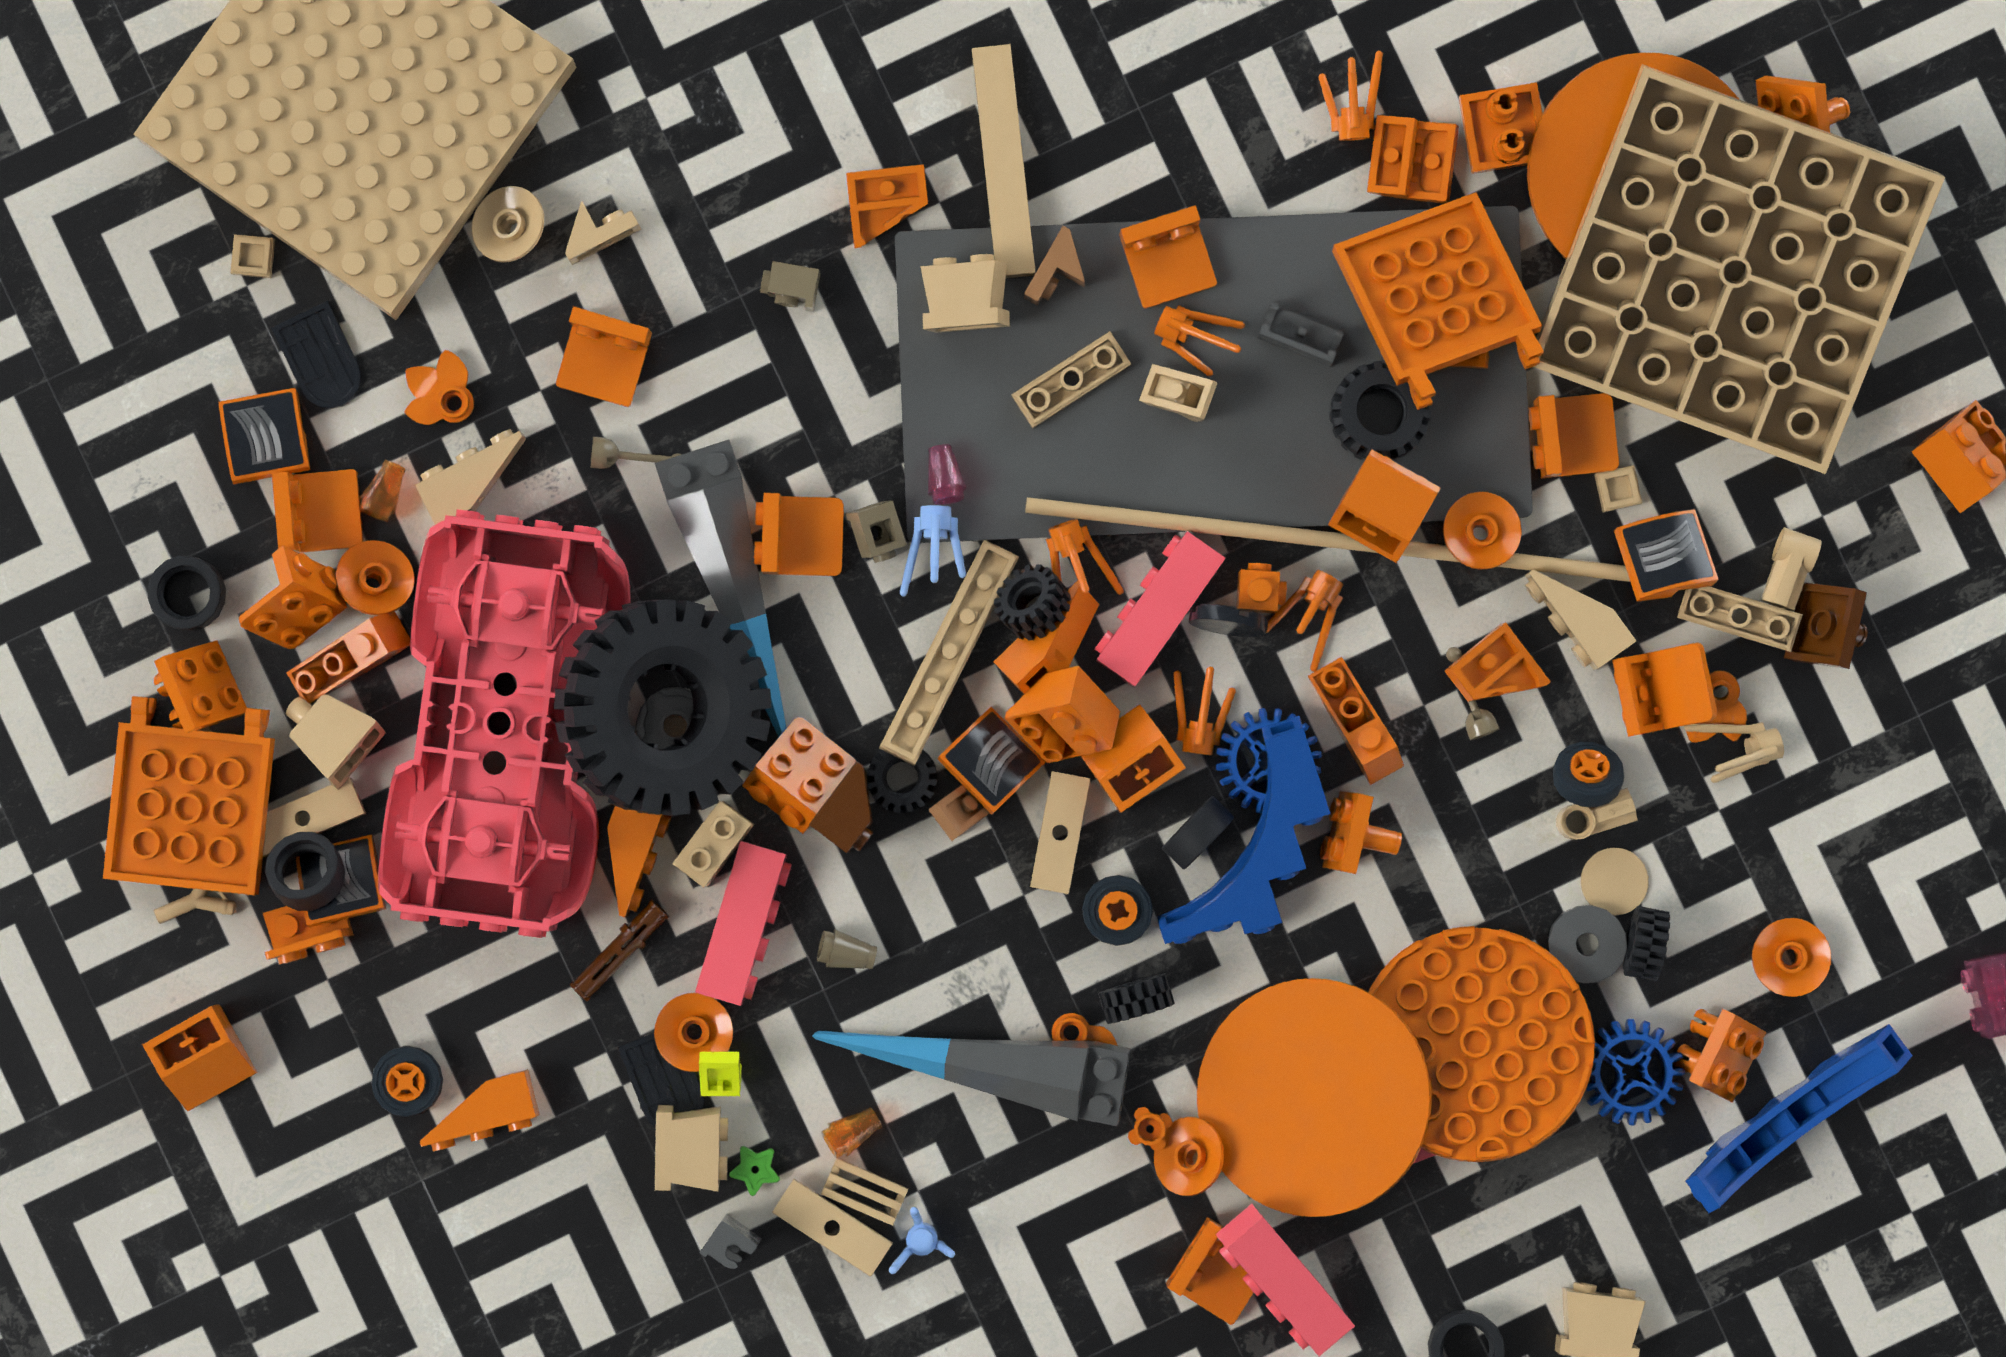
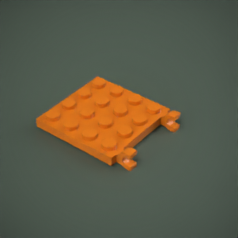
(1438, 292)
(189, 804)

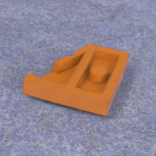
(1496, 667)

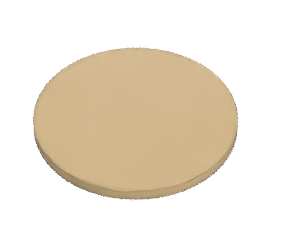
(1614, 880)

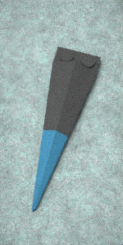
(712, 514)
(1053, 1076)

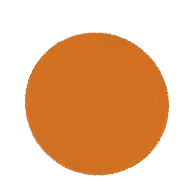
(1579, 131)
(1498, 1037)
(1315, 1097)

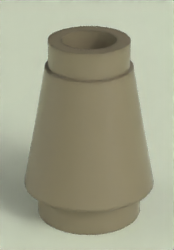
(845, 951)

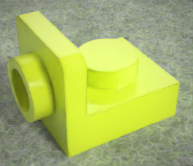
(720, 1073)

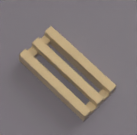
(895, 1205)

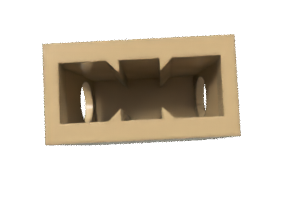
(333, 735)

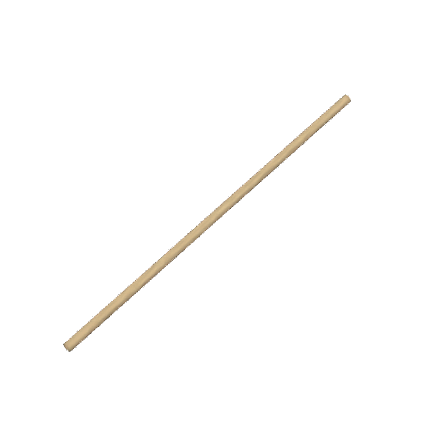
(1304, 537)

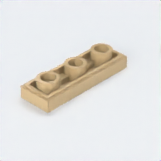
(1051, 394)
(1763, 624)
(1063, 807)
(326, 810)
(811, 1212)

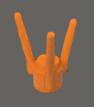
(1353, 122)
(1176, 326)
(1068, 539)
(1321, 592)
(1199, 736)

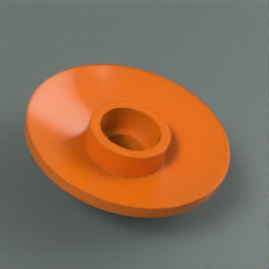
(1491, 514)
(382, 563)
(1811, 959)
(672, 1028)
(1175, 1161)

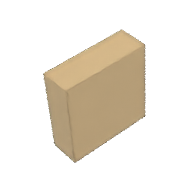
(252, 256)
(1618, 488)

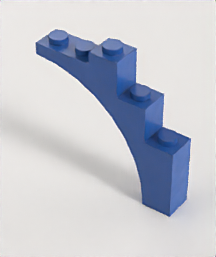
(1245, 892)
(1795, 1112)

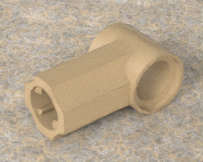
(1793, 559)
(1601, 818)

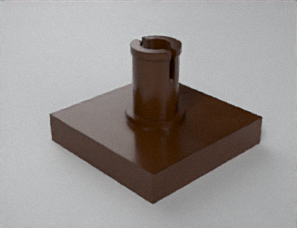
(1828, 625)

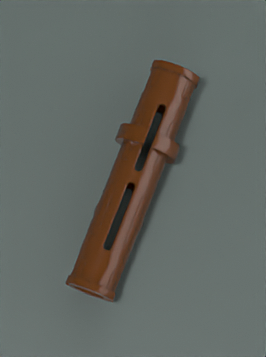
(653, 916)

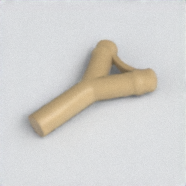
(194, 900)

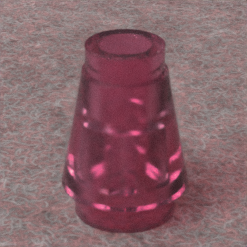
(944, 476)

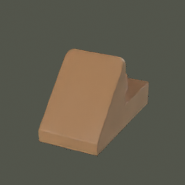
(1059, 259)
(958, 812)

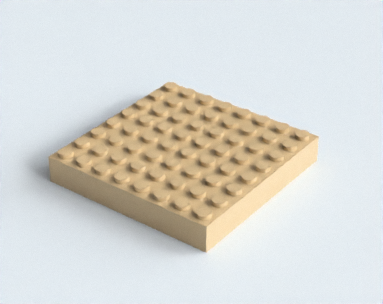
(358, 125)
(1735, 268)

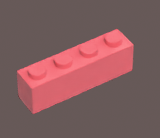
(1160, 608)
(742, 922)
(1285, 1281)

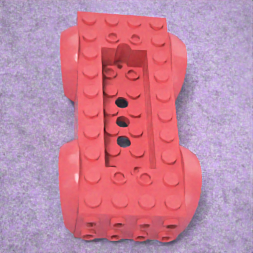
(520, 840)

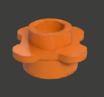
(1139, 1133)

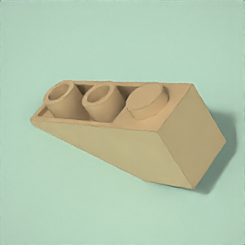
(469, 480)
(1588, 623)

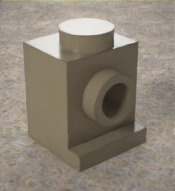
(791, 285)
(890, 534)

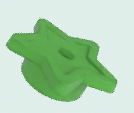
(755, 1180)

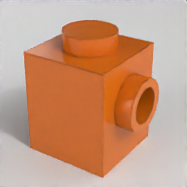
(1260, 589)

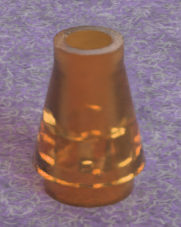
(383, 492)
(850, 1132)

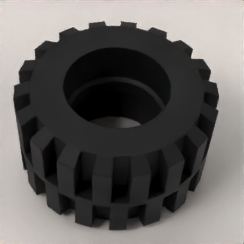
(1354, 435)

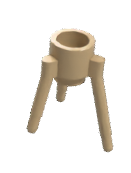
(1759, 748)

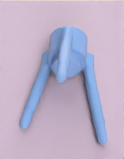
(935, 523)
(921, 1241)

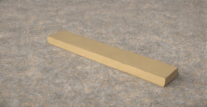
(1003, 159)
(948, 653)

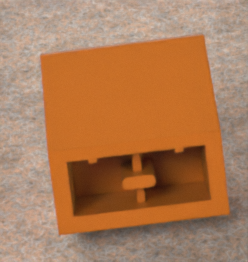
(1965, 456)
(1384, 506)
(1065, 716)
(1136, 763)
(200, 1057)

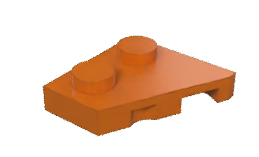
(884, 199)

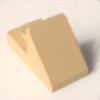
(588, 239)
(1178, 392)

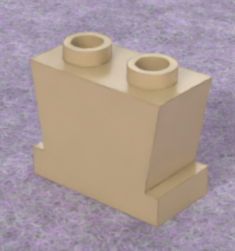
(965, 294)
(713, 844)
(690, 1148)
(1599, 1322)

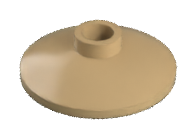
(496, 217)

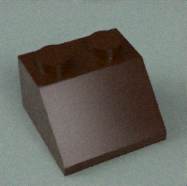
(847, 812)

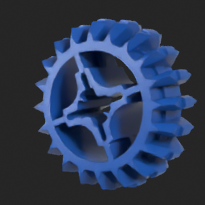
(1244, 735)
(1642, 1057)

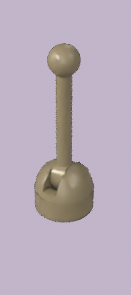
(606, 453)
(1479, 721)

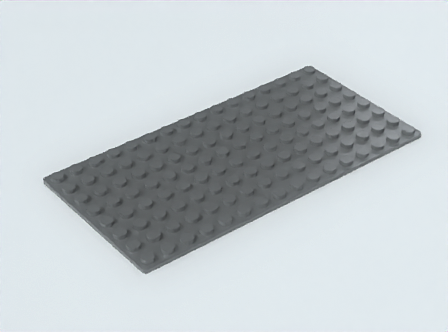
(1268, 430)

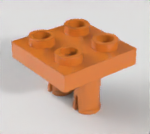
(1801, 101)
(1500, 126)
(199, 687)
(1352, 833)
(1726, 1056)

